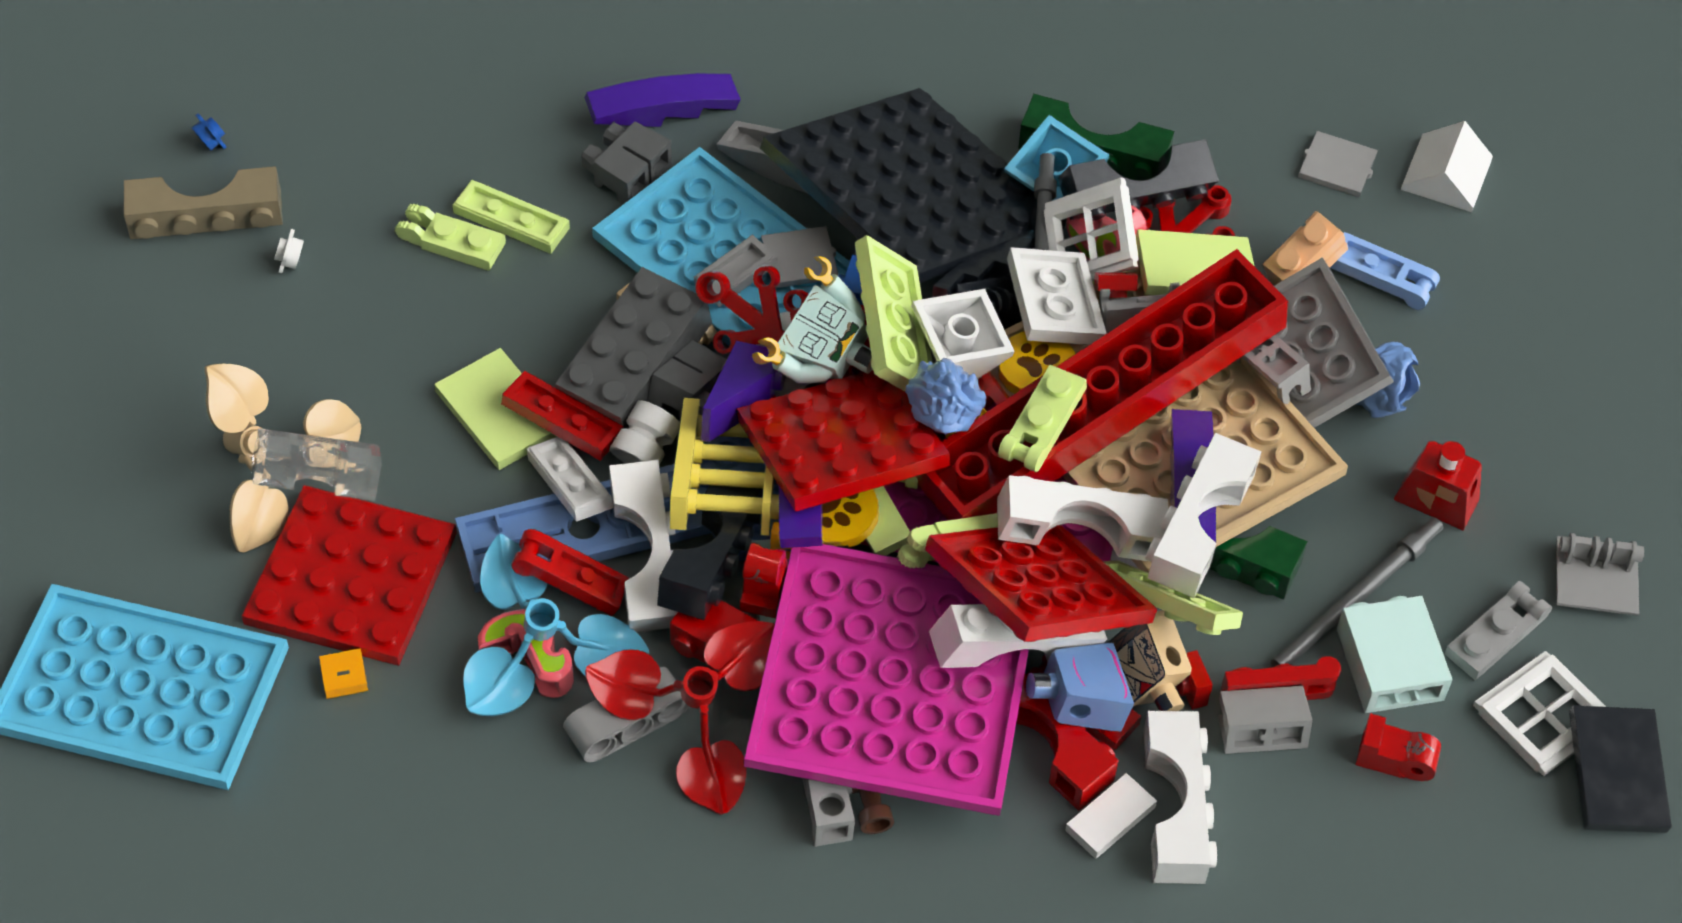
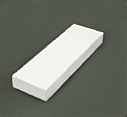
(569, 478)

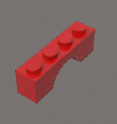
(1080, 762)

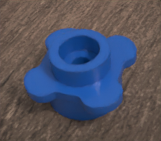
(209, 132)

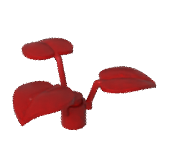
(629, 681)

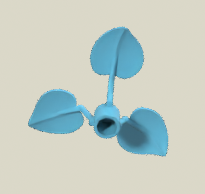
(494, 679)

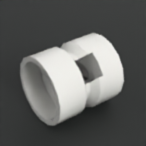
(647, 434)

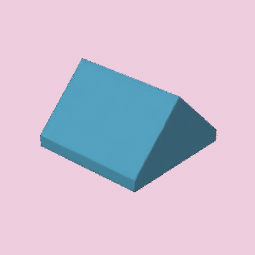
(1058, 140)

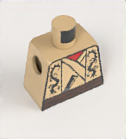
(1153, 662)

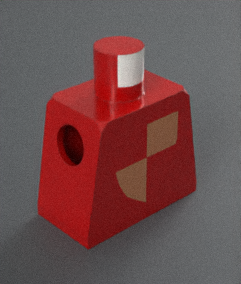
(1443, 484)

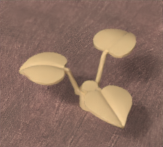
(232, 401)

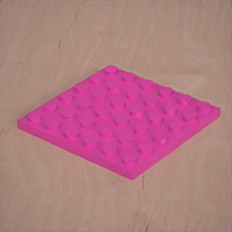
(860, 690)

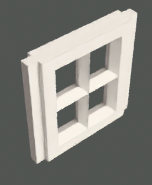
(1085, 201)
(1518, 686)

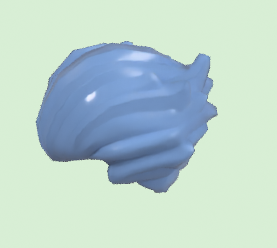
(1406, 383)
(945, 396)

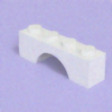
(639, 498)
(1034, 506)
(1185, 549)
(973, 635)
(1181, 843)

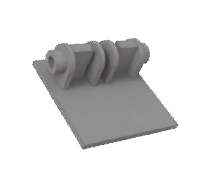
(1598, 574)

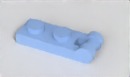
(1387, 271)

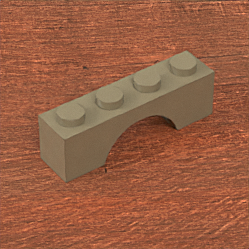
(246, 202)

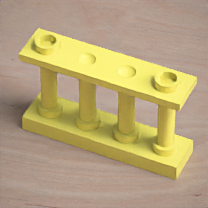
(690, 475)

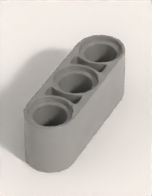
(600, 733)

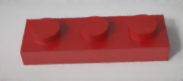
(561, 415)

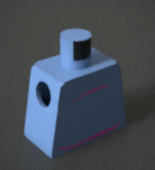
(1084, 687)

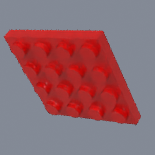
(841, 439)
(350, 575)
(1041, 587)

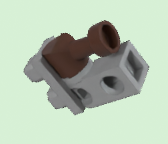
(833, 814)

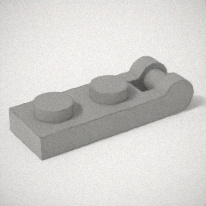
(1497, 631)

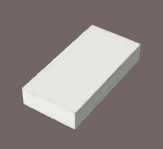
(1111, 815)

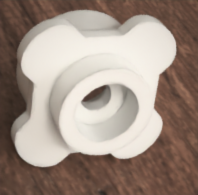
(288, 251)

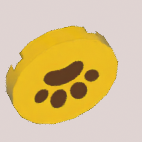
(1031, 361)
(850, 519)

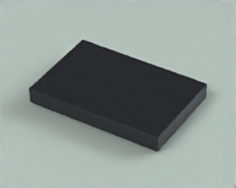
(1619, 769)

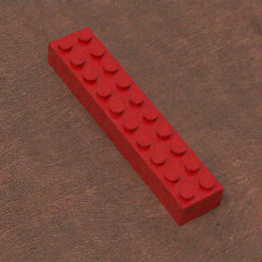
(1128, 380)

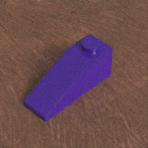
(737, 386)

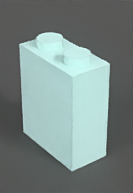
(1393, 653)

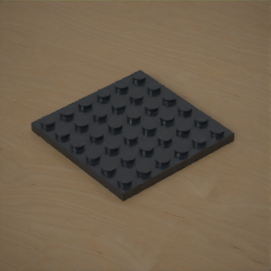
(908, 180)

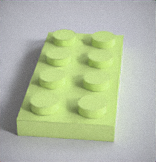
(893, 330)

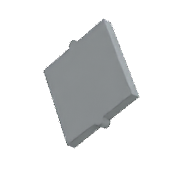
(1338, 163)
(797, 250)

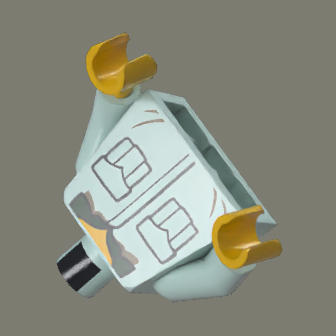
(823, 335)

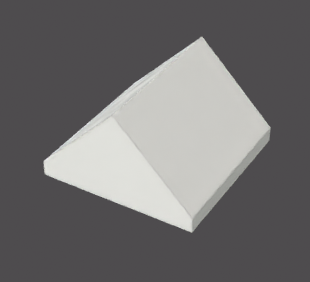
(1449, 166)
(964, 330)

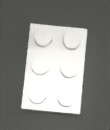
(1055, 296)

